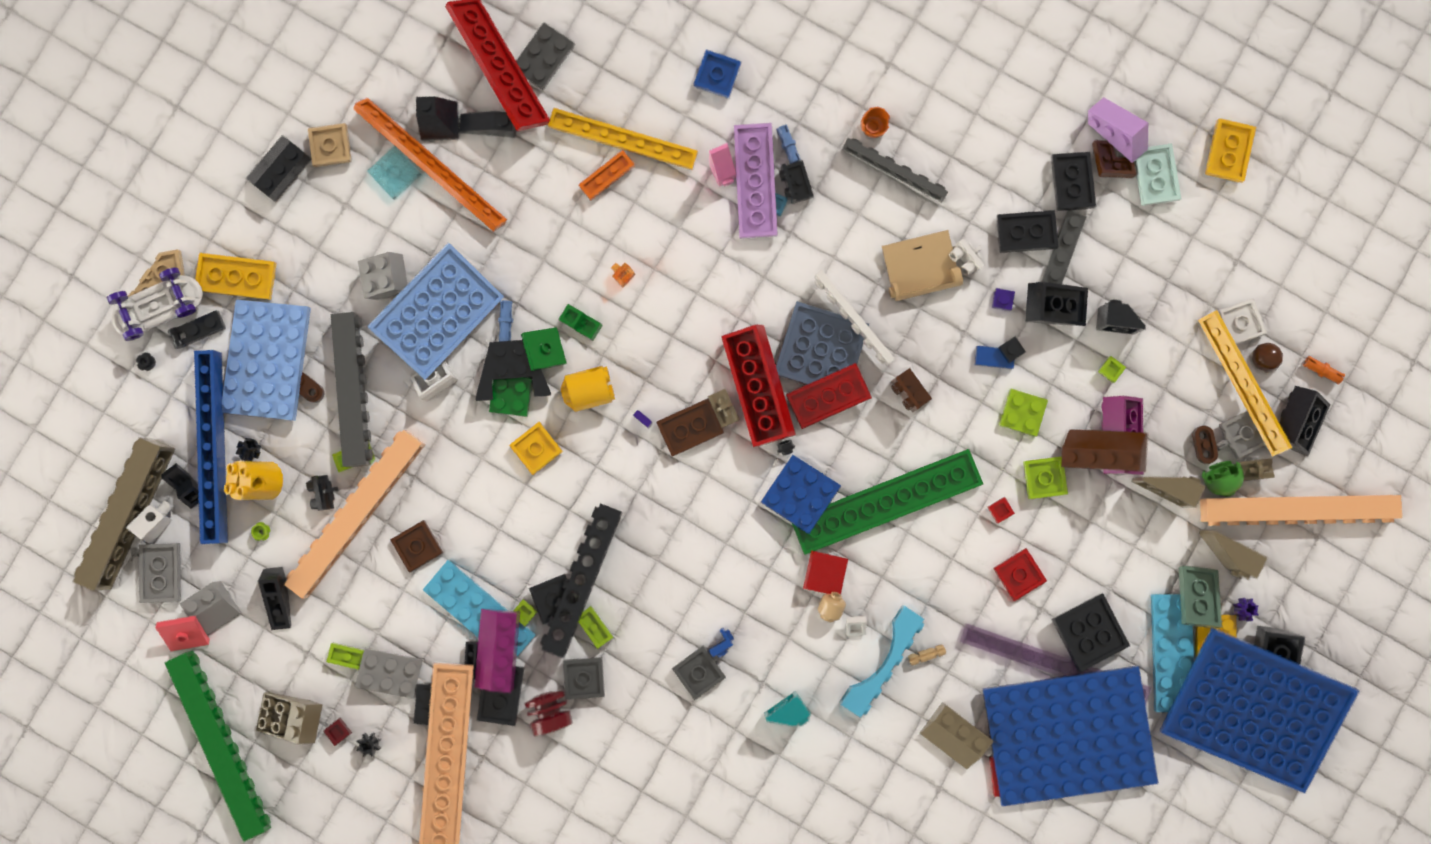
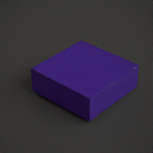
(643, 419)

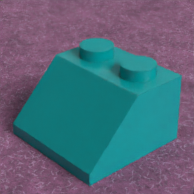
(789, 711)

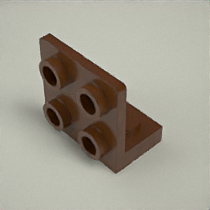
(910, 390)

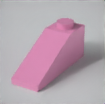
(722, 165)

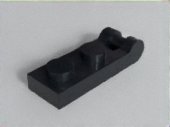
(197, 329)

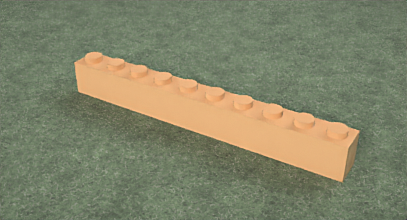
(1301, 508)
(354, 514)

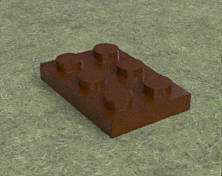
(690, 427)

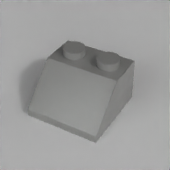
(211, 606)

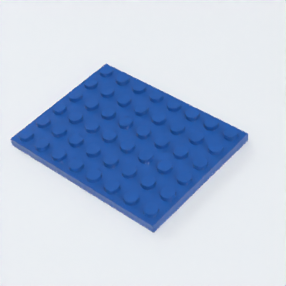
(1258, 710)
(1070, 736)

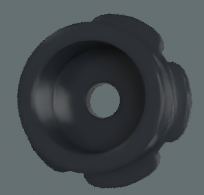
(150, 361)
(785, 447)

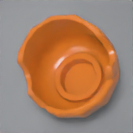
(875, 122)

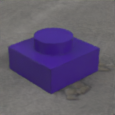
(1003, 299)

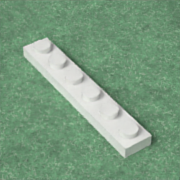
(858, 323)

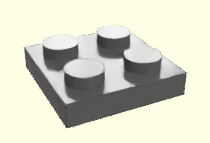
(698, 672)
(583, 678)

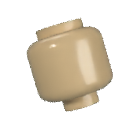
(831, 607)

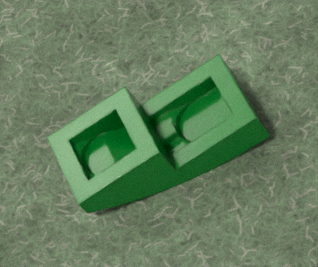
(580, 322)

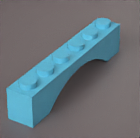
(860, 695)

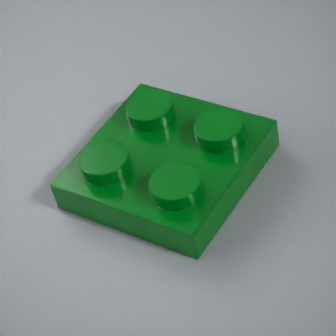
(511, 396)

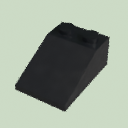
(1056, 304)

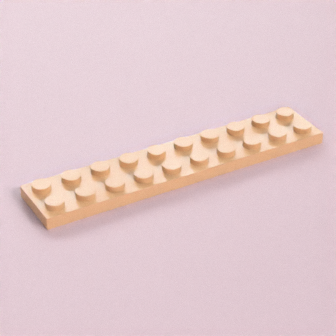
(446, 753)

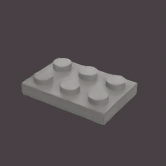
(159, 573)
(388, 673)

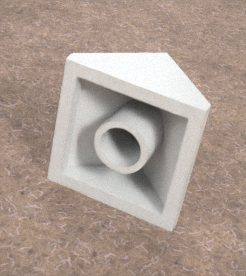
(437, 381)

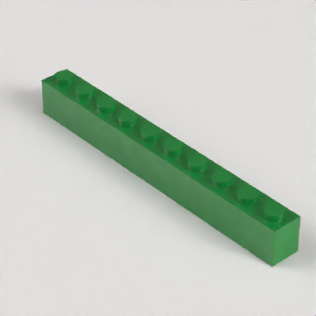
(218, 745)

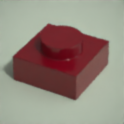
(337, 731)

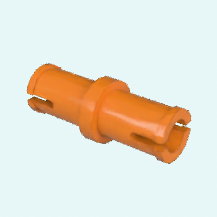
(1323, 370)

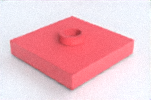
(182, 633)

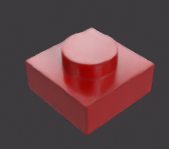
(1000, 510)

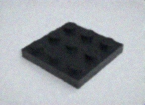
(1090, 632)

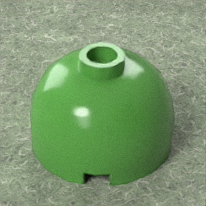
(1224, 478)

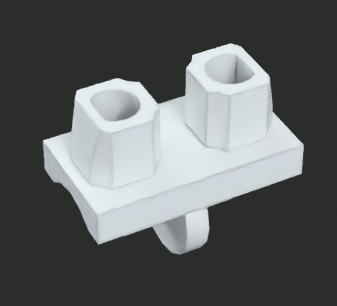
(968, 255)

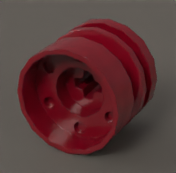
(548, 713)

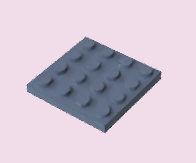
(817, 344)

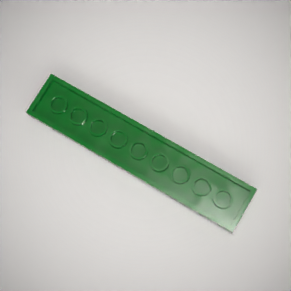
(892, 500)

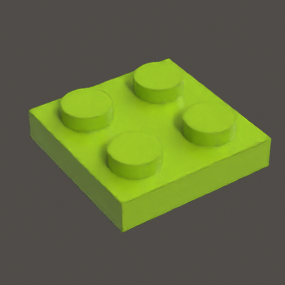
(1023, 412)
(1045, 478)

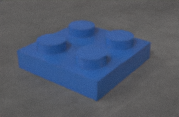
(717, 74)

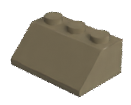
(956, 736)

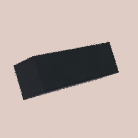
(471, 654)

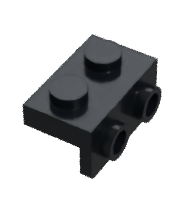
(796, 181)

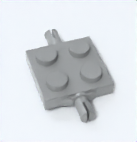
(1240, 435)

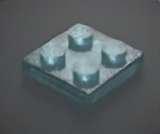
(394, 172)

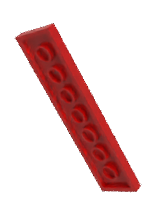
(497, 64)

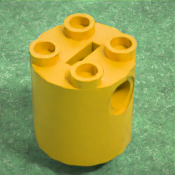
(587, 389)
(253, 480)

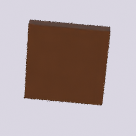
(416, 546)

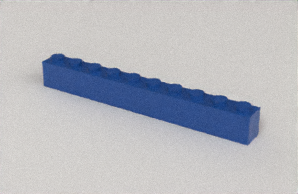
(210, 447)

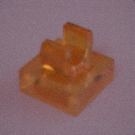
(622, 274)

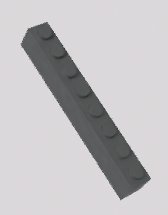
(350, 389)

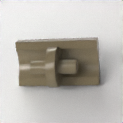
(723, 408)
(1257, 469)

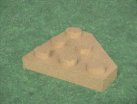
(163, 261)

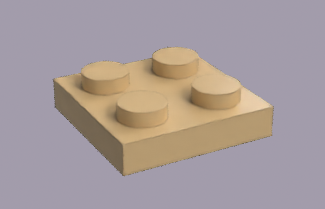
(329, 145)

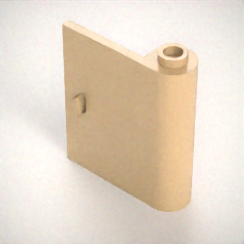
(921, 266)

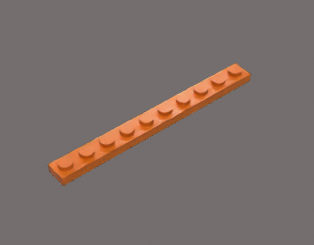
(430, 164)

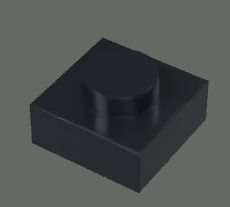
(1012, 349)

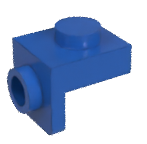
(721, 648)

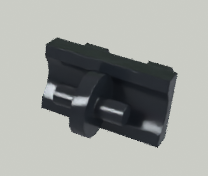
(323, 492)

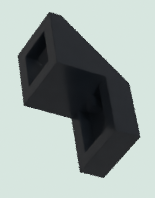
(183, 483)

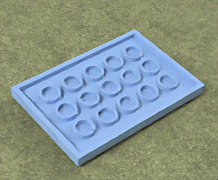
(436, 311)
(265, 359)

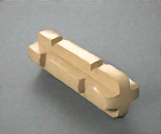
(927, 654)

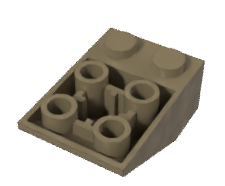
(289, 718)

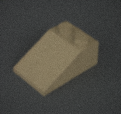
(1178, 490)
(1234, 556)

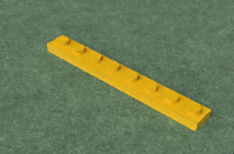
(623, 138)
(1245, 383)

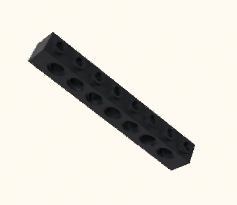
(601, 513)

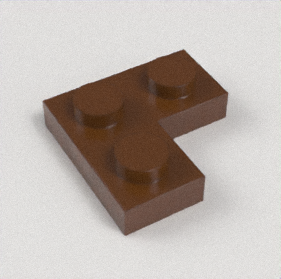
(1110, 165)

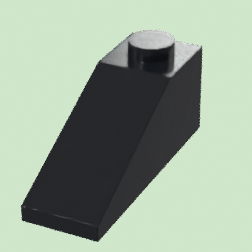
(487, 123)
(275, 597)

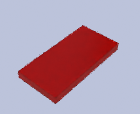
(828, 395)

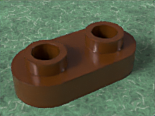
(308, 384)
(1206, 444)

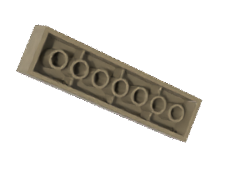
(131, 496)

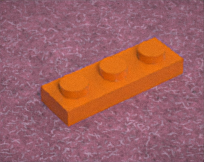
(606, 175)

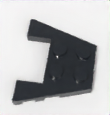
(508, 361)

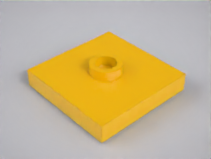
(536, 448)

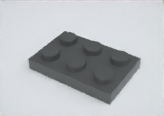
(544, 55)

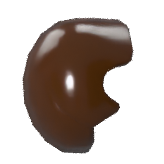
(1267, 357)

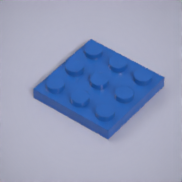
(801, 494)

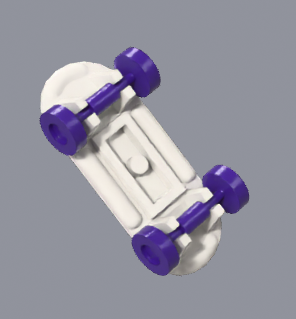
(156, 305)

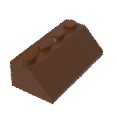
(1105, 450)

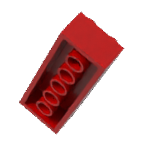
(758, 385)

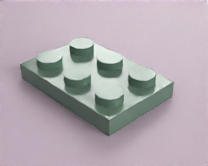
(1200, 597)

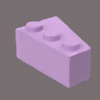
(1120, 128)

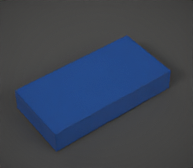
(991, 358)

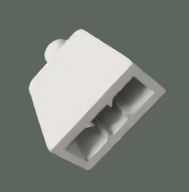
(151, 522)

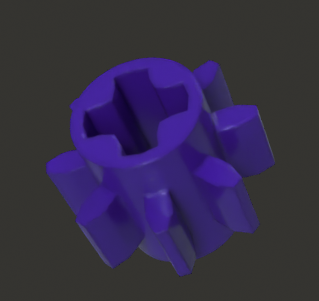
(1245, 609)

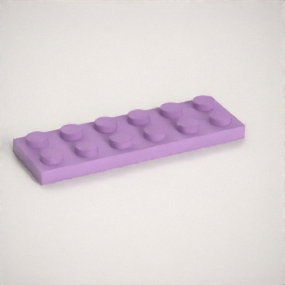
(755, 180)

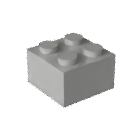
(382, 275)

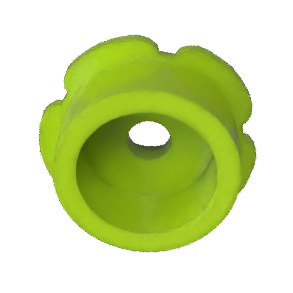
(260, 536)

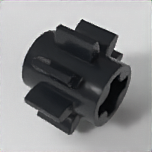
(248, 449)
(363, 746)

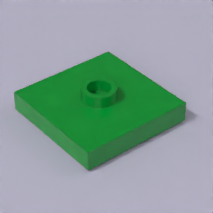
(543, 348)

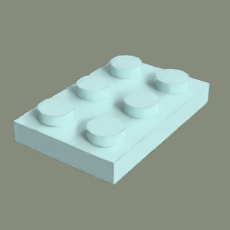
(1157, 175)

